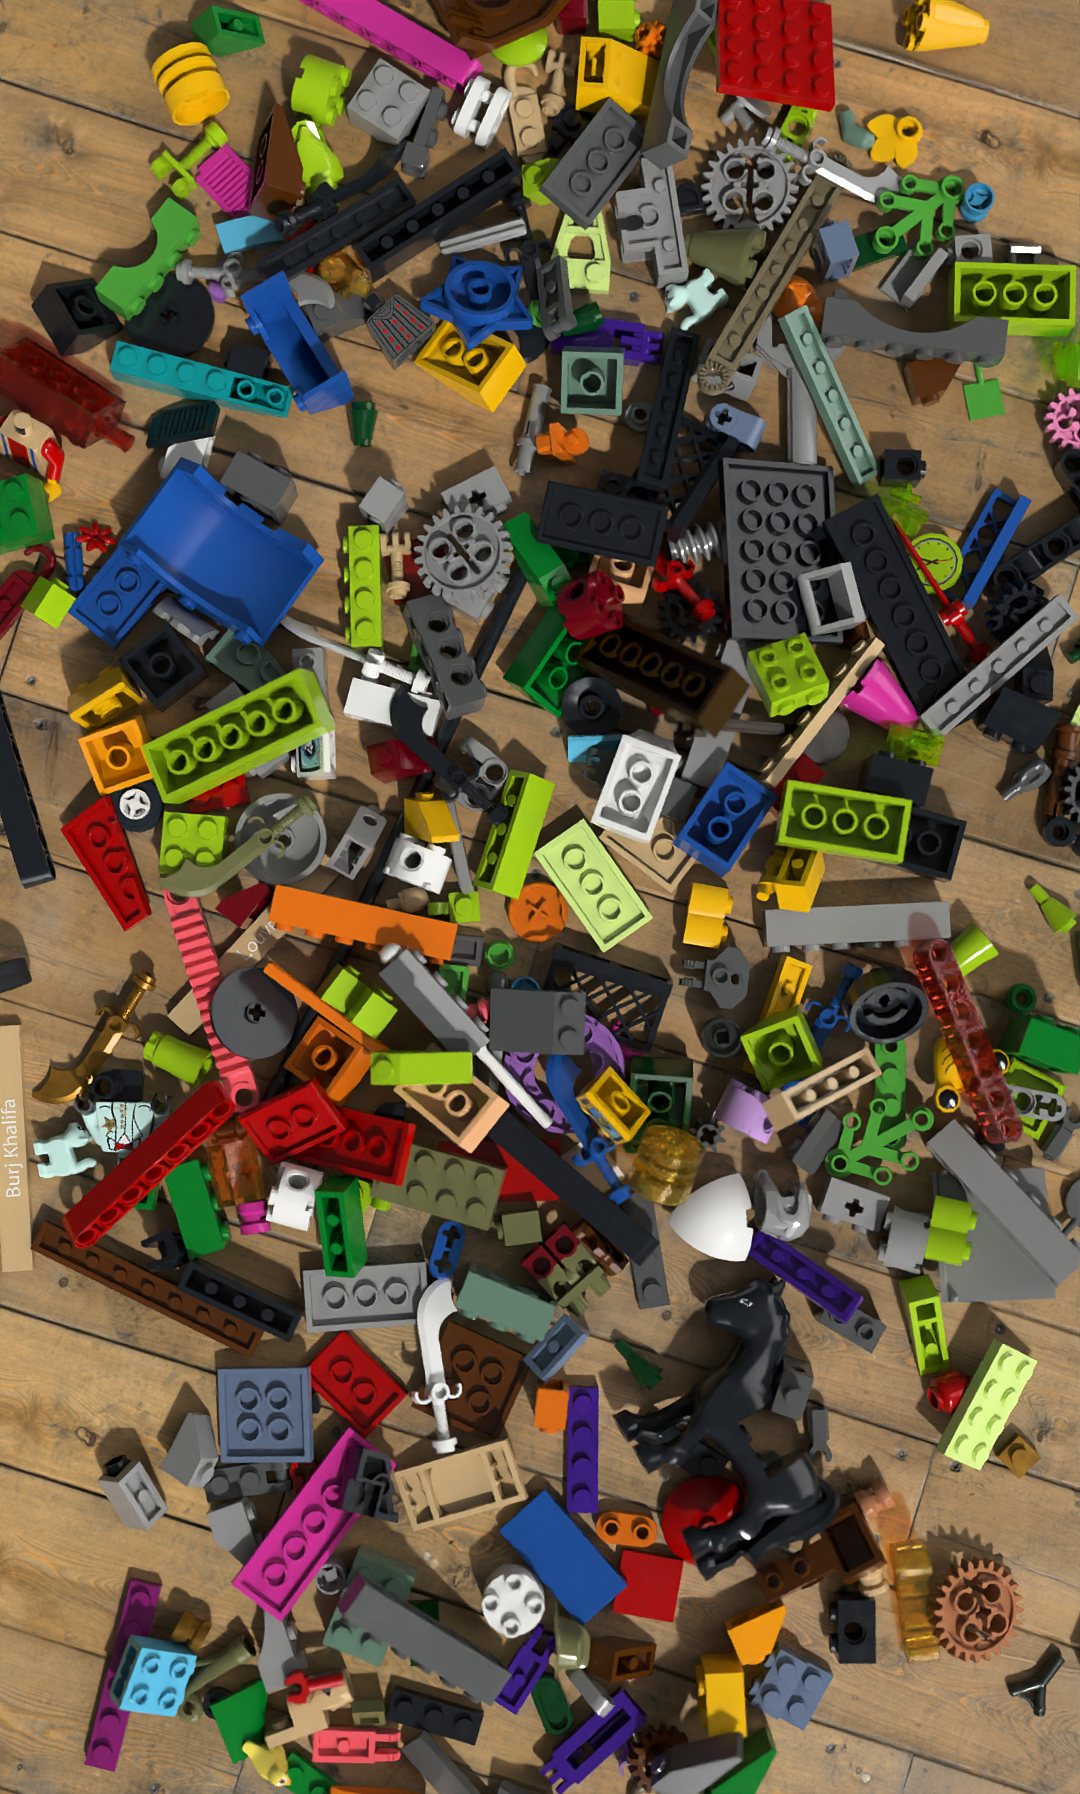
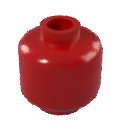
(947, 1391)

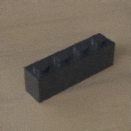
(241, 1298)

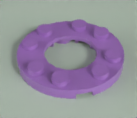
(602, 1049)

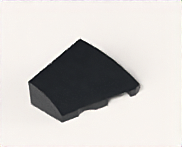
(368, 1485)

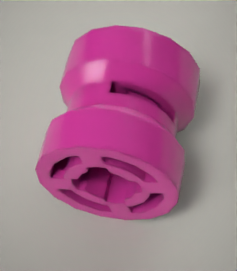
(254, 1217)

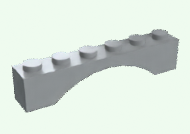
(237, 1533)

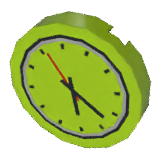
(941, 558)

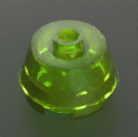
(1065, 363)

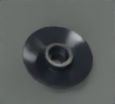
(581, 717)

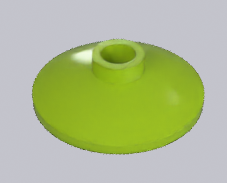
(524, 50)

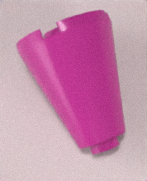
(881, 698)

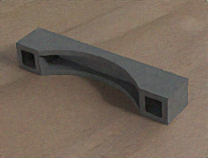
(667, 130)
(849, 324)

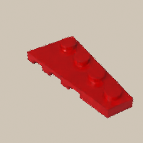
(108, 861)

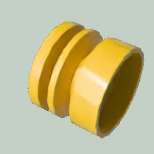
(190, 83)

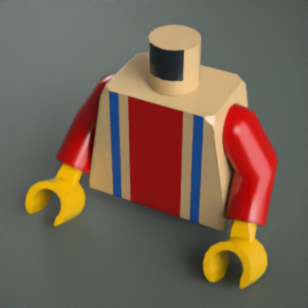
(33, 447)

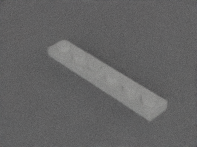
(999, 666)

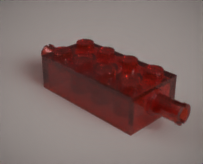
(61, 396)

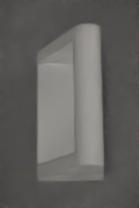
(844, 596)

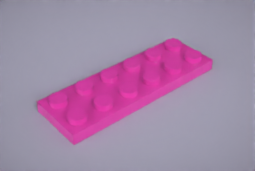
(302, 1534)

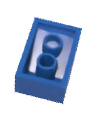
(725, 819)

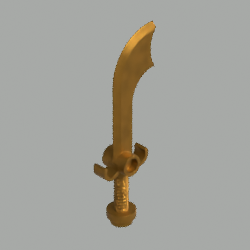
(65, 1084)

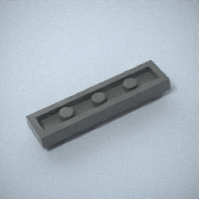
(650, 1277)

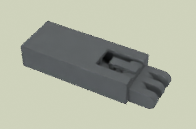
(678, 797)

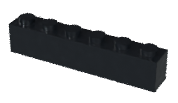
(438, 215)

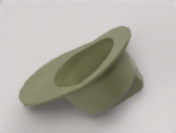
(571, 1643)

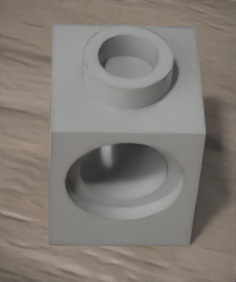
(977, 244)

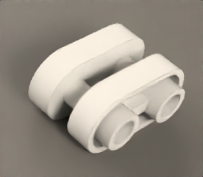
(476, 95)

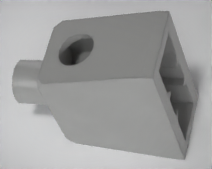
(363, 830)

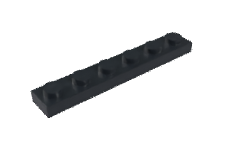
(337, 231)
(667, 410)

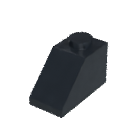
(1036, 678)

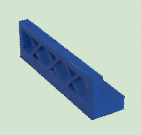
(996, 547)

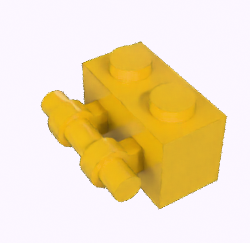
(793, 878)

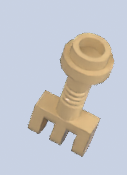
(552, 102)
(398, 587)

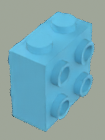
(152, 1676)

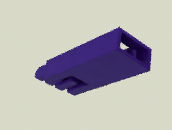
(629, 333)
(600, 1732)

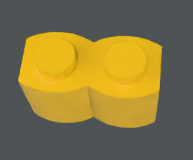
(706, 916)

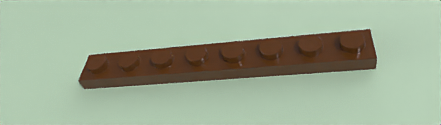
(146, 1289)

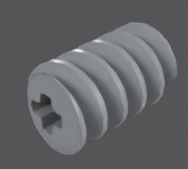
(697, 543)

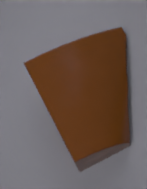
(604, 1252)

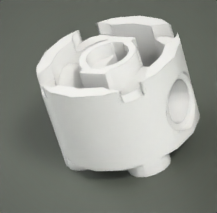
(404, 859)
(293, 1197)
(513, 1599)

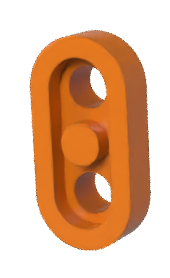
(627, 1526)

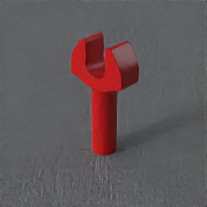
(310, 1684)

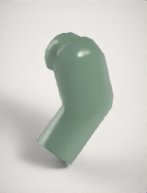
(853, 134)

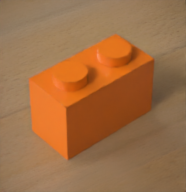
(551, 1405)

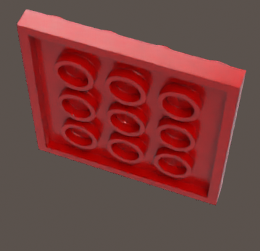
(776, 51)

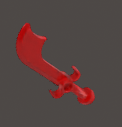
(674, 577)
(952, 611)

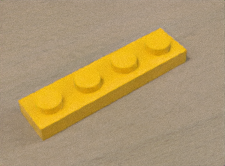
(784, 992)

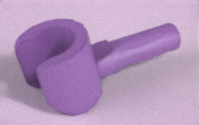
(215, 287)
(623, 1758)

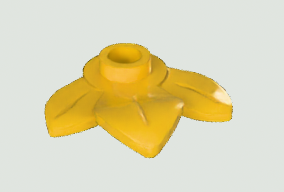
(891, 142)

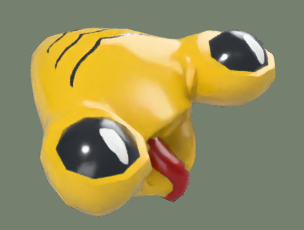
(947, 1079)

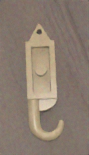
(525, 118)

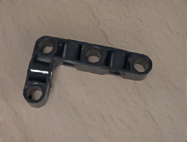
(1036, 558)

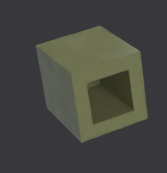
(520, 1227)

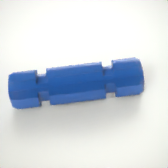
(74, 562)

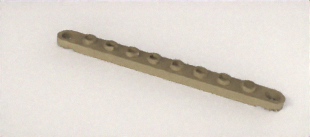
(771, 281)

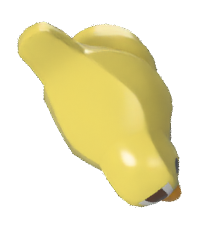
(269, 1763)

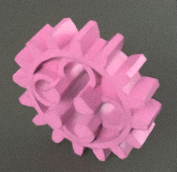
(1061, 412)

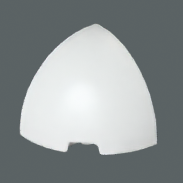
(716, 1219)

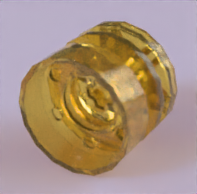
(666, 1165)

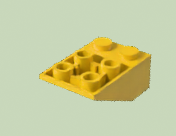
(616, 73)

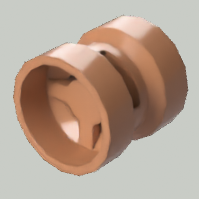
(868, 1503)

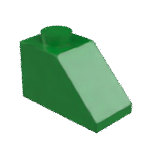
(227, 31)

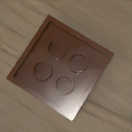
(489, 1380)

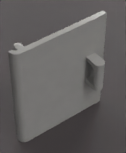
(996, 1264)

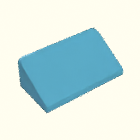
(580, 746)

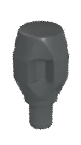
(1027, 778)

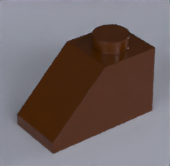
(928, 380)
(620, 1658)

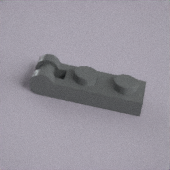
(555, 298)
(247, 1480)

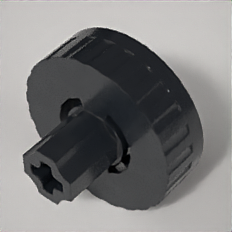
(882, 991)

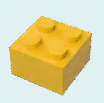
(722, 1692)

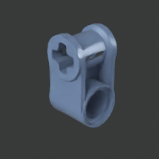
(737, 424)

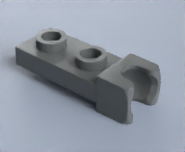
(417, 154)

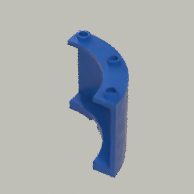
(219, 554)

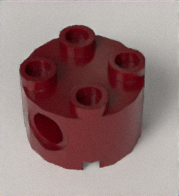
(590, 605)

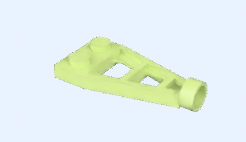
(585, 274)

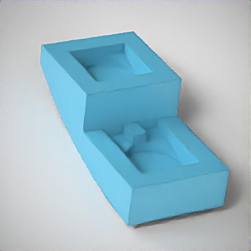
(248, 233)

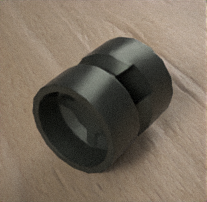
(720, 1037)

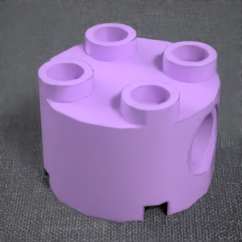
(743, 1110)

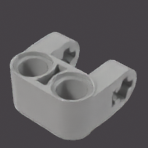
(485, 758)

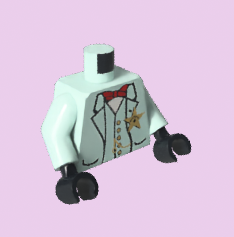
(122, 1124)

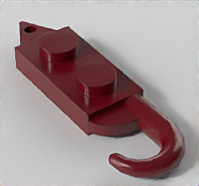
(19, 585)

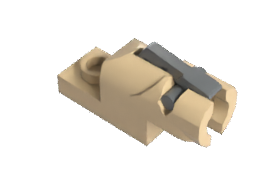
(312, 1715)

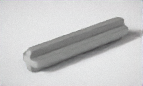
(483, 236)

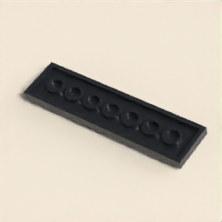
(897, 603)

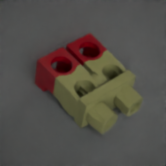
(572, 1277)

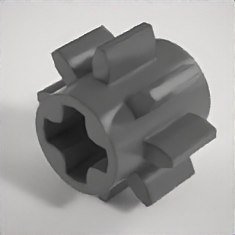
(710, 1126)

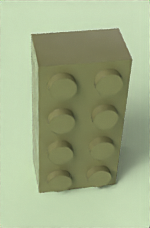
(447, 1186)

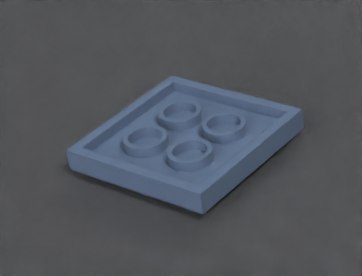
(265, 1414)

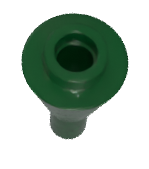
(643, 1370)

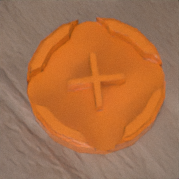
(538, 912)

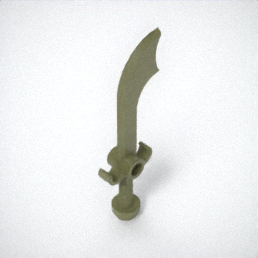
(200, 881)

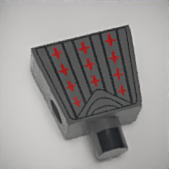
(397, 327)

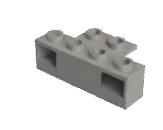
(652, 225)

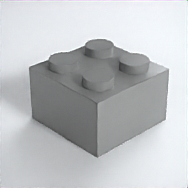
(388, 105)

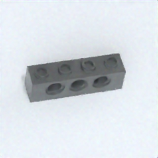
(453, 697)

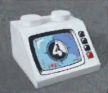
(316, 758)

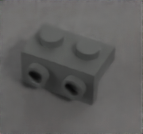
(816, 1141)

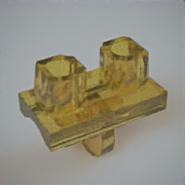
(344, 275)

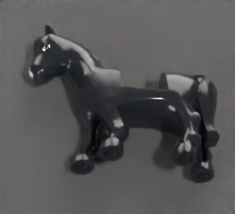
(778, 1498)

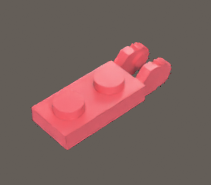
(354, 1745)

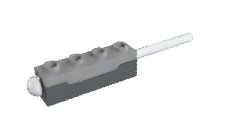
(447, 1016)

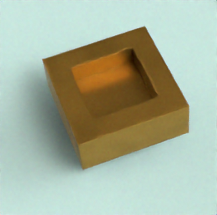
(1018, 1455)

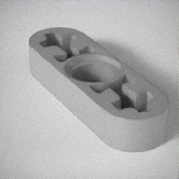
(1044, 1097)

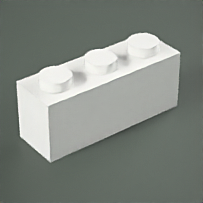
(372, 704)

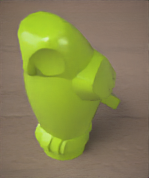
(316, 158)

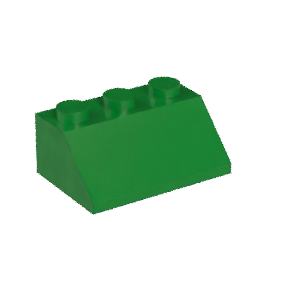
(547, 664)

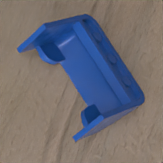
(295, 346)

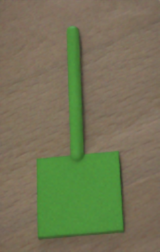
(983, 398)

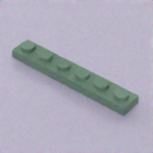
(829, 395)

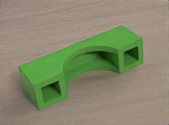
(128, 288)

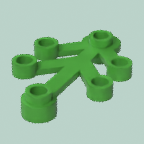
(921, 211)
(874, 1144)

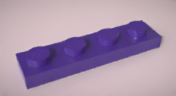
(805, 1276)
(582, 1449)

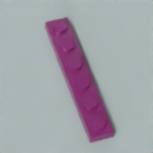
(110, 1720)

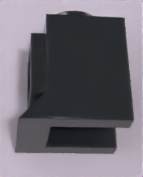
(171, 1249)

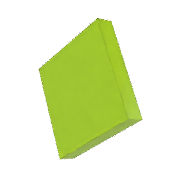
(1024, 1076)

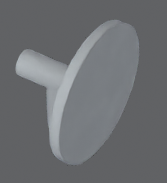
(737, 110)

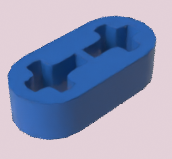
(439, 1248)

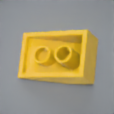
(476, 374)
(103, 699)

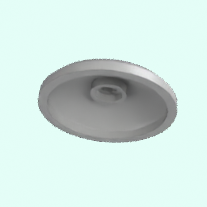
(305, 845)

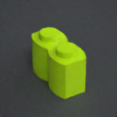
(949, 1231)

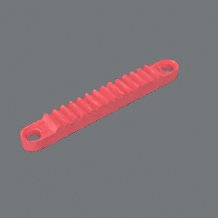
(204, 977)

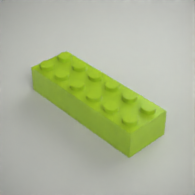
(238, 736)

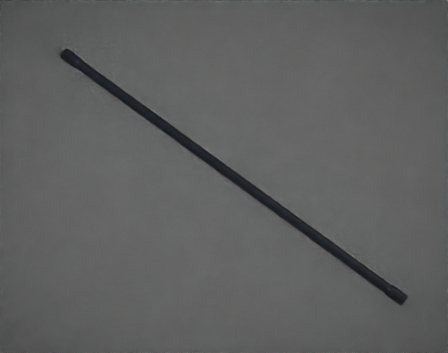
(280, 1080)

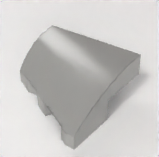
(186, 621)

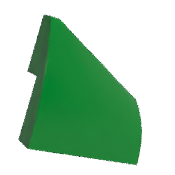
(241, 1717)

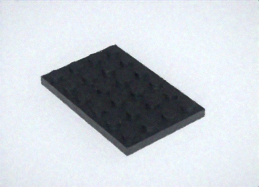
(768, 539)

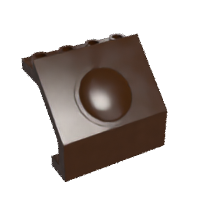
(490, 24)

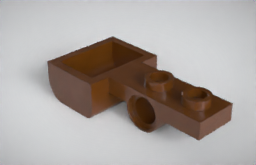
(843, 1546)

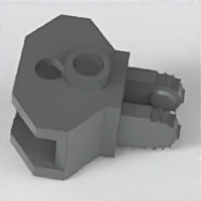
(718, 977)

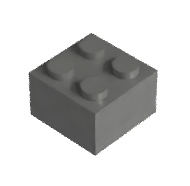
(259, 486)

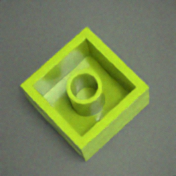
(194, 837)

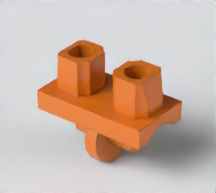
(562, 443)

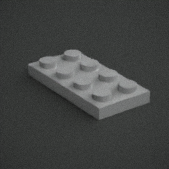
(373, 1299)

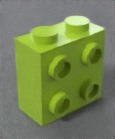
(787, 675)

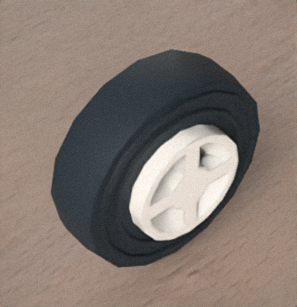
(127, 801)

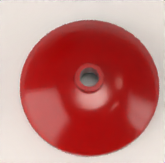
(698, 1502)

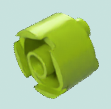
(320, 90)

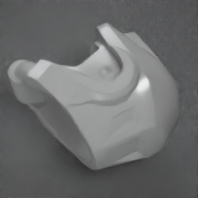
(778, 1215)

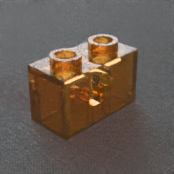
(236, 1172)

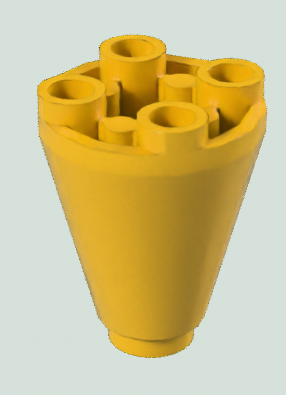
(942, 25)

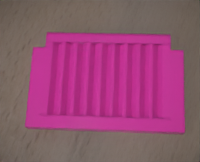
(227, 181)

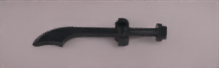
(324, 200)
(532, 341)
(407, 723)

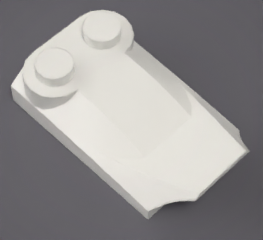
(637, 785)

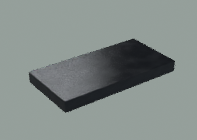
(602, 524)

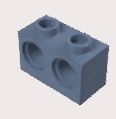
(834, 251)

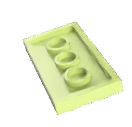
(593, 885)
(986, 1405)

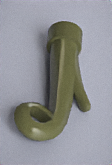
(213, 1666)

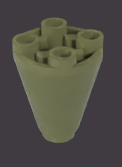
(729, 253)

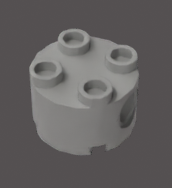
(904, 1240)

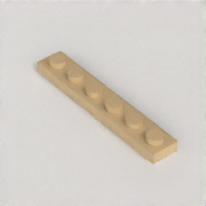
(812, 721)

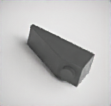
(695, 1764)

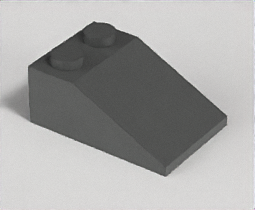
(537, 1021)

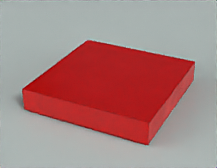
(651, 1585)

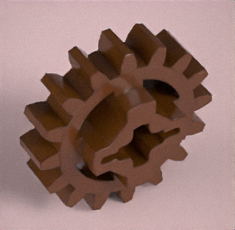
(648, 1748)

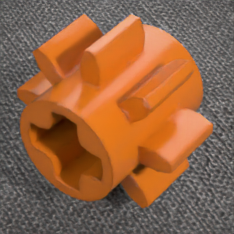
(650, 38)

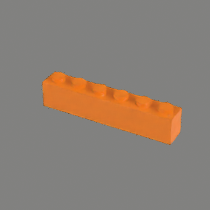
(361, 922)

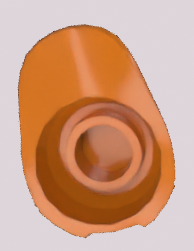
(797, 294)

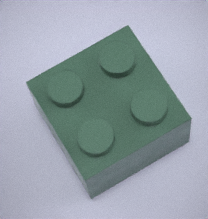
(592, 380)

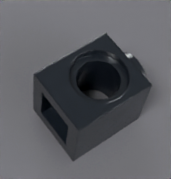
(248, 360)
(892, 477)

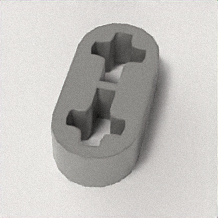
(591, 1690)

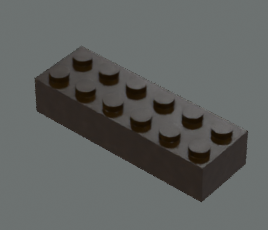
(665, 675)

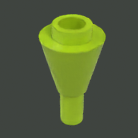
(1057, 914)

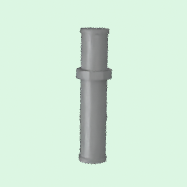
(532, 427)

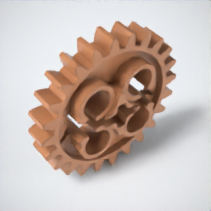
(975, 1609)

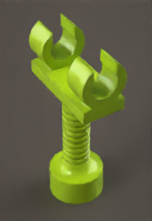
(183, 186)

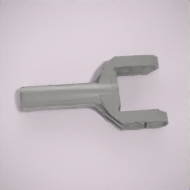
(799, 401)

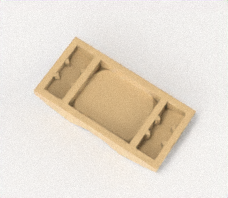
(460, 1483)

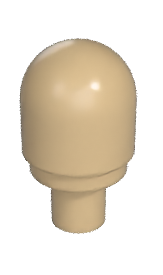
(409, 900)

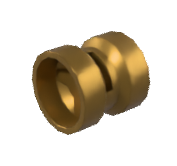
(191, 1631)

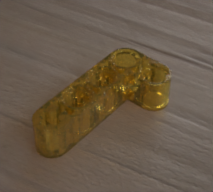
(911, 1577)

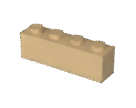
(821, 1089)

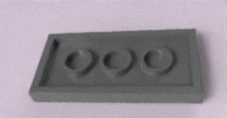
(595, 164)

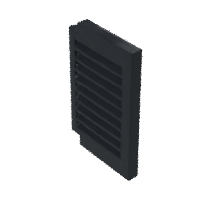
(183, 424)

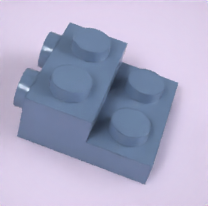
(789, 1686)

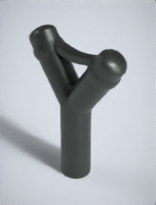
(1038, 1685)

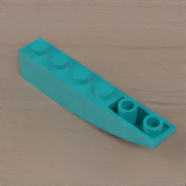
(199, 381)

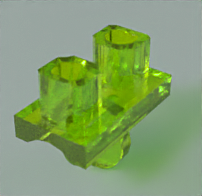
(912, 516)
(914, 744)

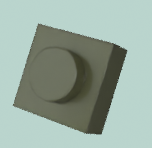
(369, 1712)

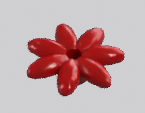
(95, 537)

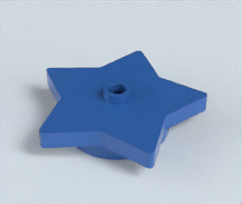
(479, 300)

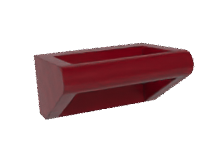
(246, 905)

